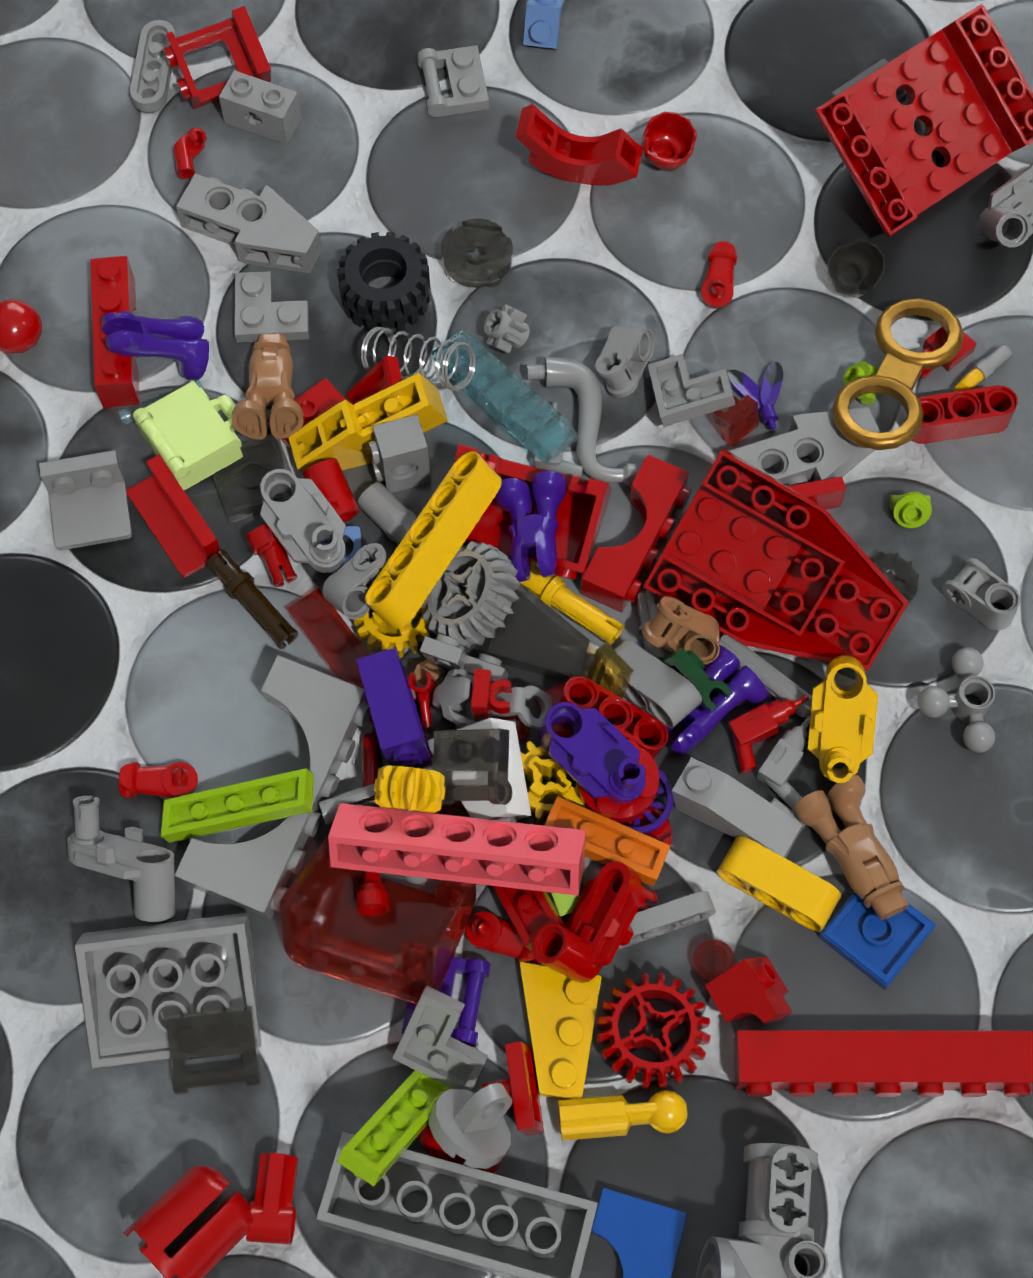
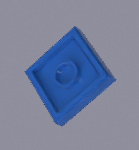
(873, 944)

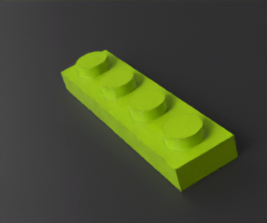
(238, 805)
(392, 1128)

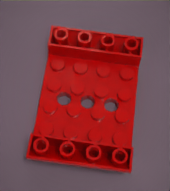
(963, 92)

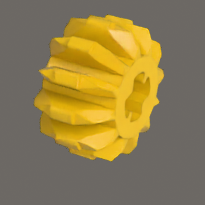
(409, 789)

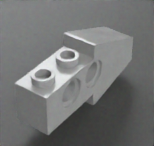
(275, 240)
(810, 437)

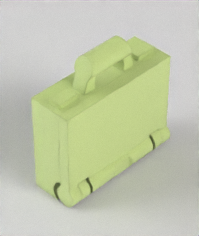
(190, 433)

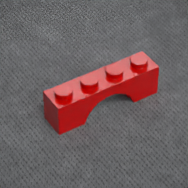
(113, 291)
(616, 571)

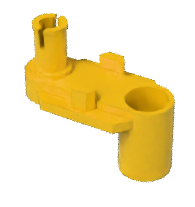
(842, 721)

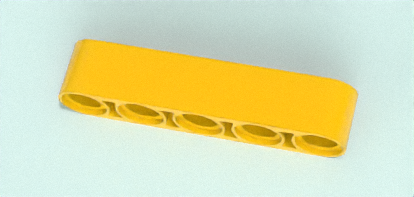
(433, 540)

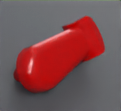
(719, 279)
(162, 781)
(497, 936)

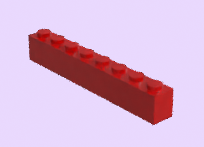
(883, 1062)

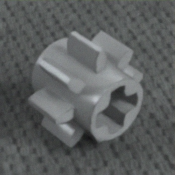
(506, 328)

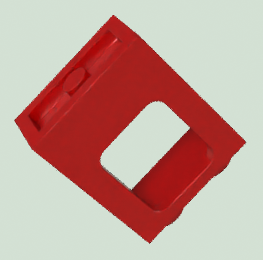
(242, 45)

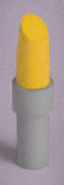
(984, 368)

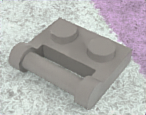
(464, 78)

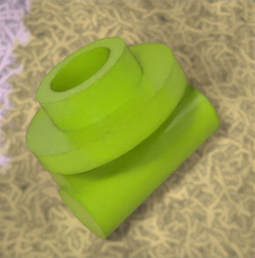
(858, 370)
(911, 509)

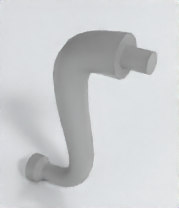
(580, 378)

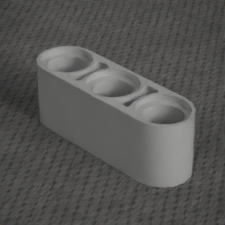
(657, 686)

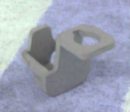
(455, 698)

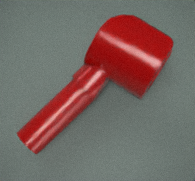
(423, 697)

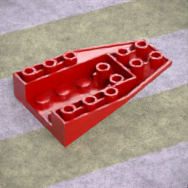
(775, 569)

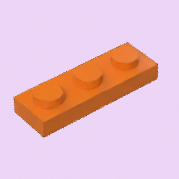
(610, 840)

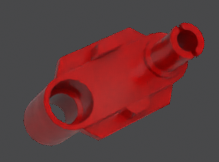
(333, 485)
(595, 925)

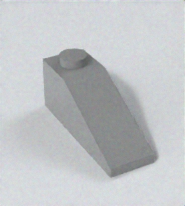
(733, 808)

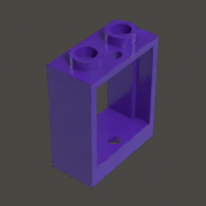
(393, 709)

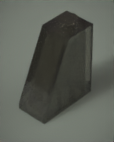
(540, 640)

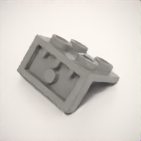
(87, 500)

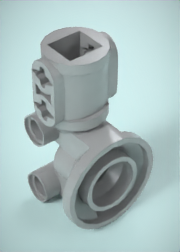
(775, 1220)

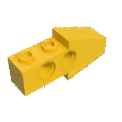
(348, 428)

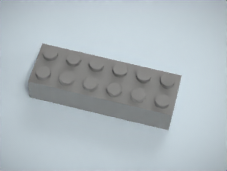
(462, 1216)

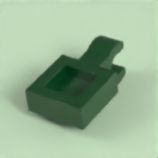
(692, 667)

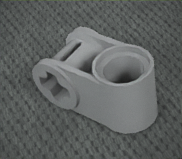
(625, 358)
(349, 585)
(979, 592)

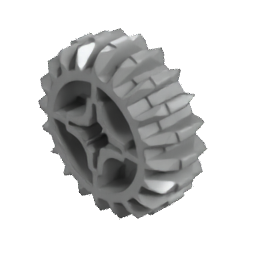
(472, 595)

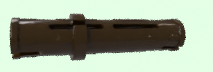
(242, 587)

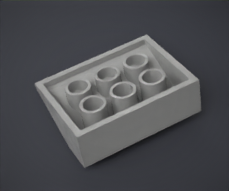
(157, 971)

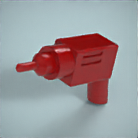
(758, 726)

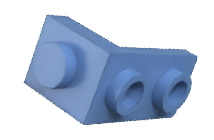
(543, 23)

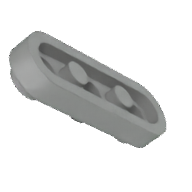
(151, 56)

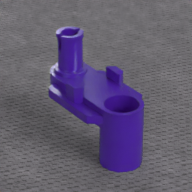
(594, 753)

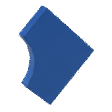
(640, 1233)

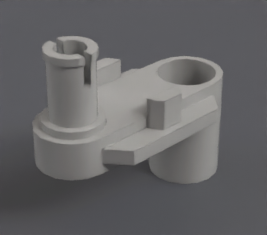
(1014, 203)
(303, 521)
(125, 858)

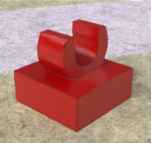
(485, 694)

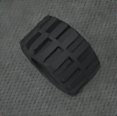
(384, 258)

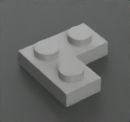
(260, 315)
(687, 398)
(450, 655)
(431, 1050)

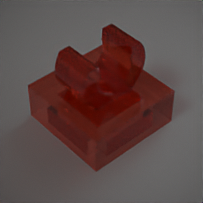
(738, 420)

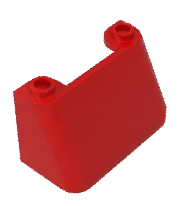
(577, 516)

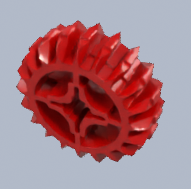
(667, 1020)

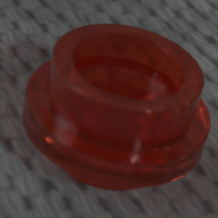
(712, 959)

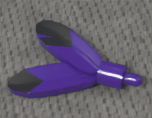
(764, 395)

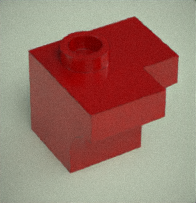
(750, 989)

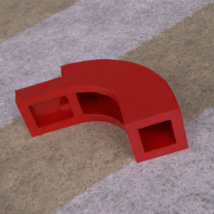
(578, 158)

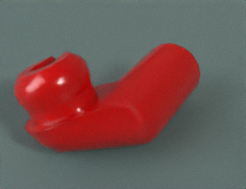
(186, 150)

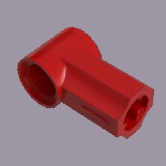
(274, 1197)

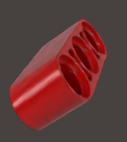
(972, 403)
(629, 719)

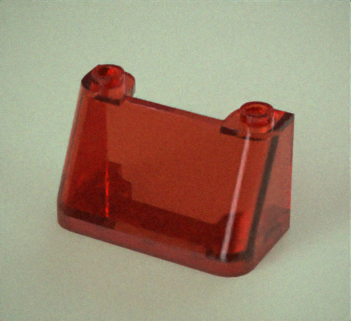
(384, 952)

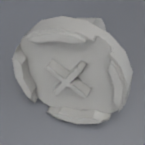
(473, 1124)

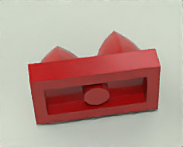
(528, 911)

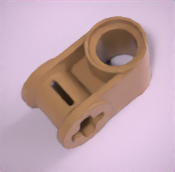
(679, 627)

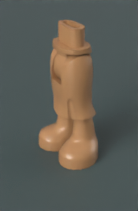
(269, 385)
(856, 848)

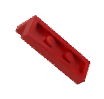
(173, 519)

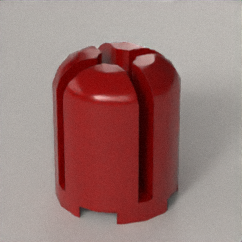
(177, 1209)

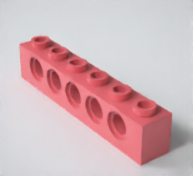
(457, 848)

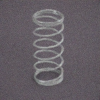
(392, 351)

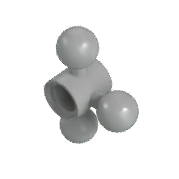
(935, 701)

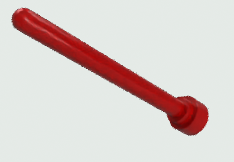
(372, 897)

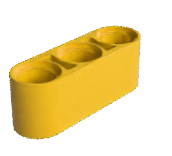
(779, 883)

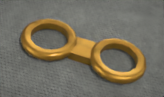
(898, 374)

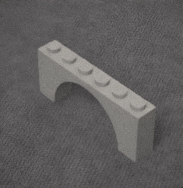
(258, 870)

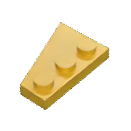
(560, 1028)

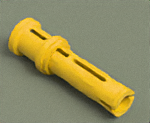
(555, 594)

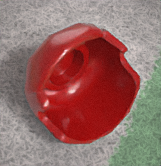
(668, 140)
(18, 326)

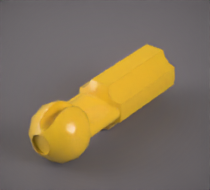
(614, 1115)

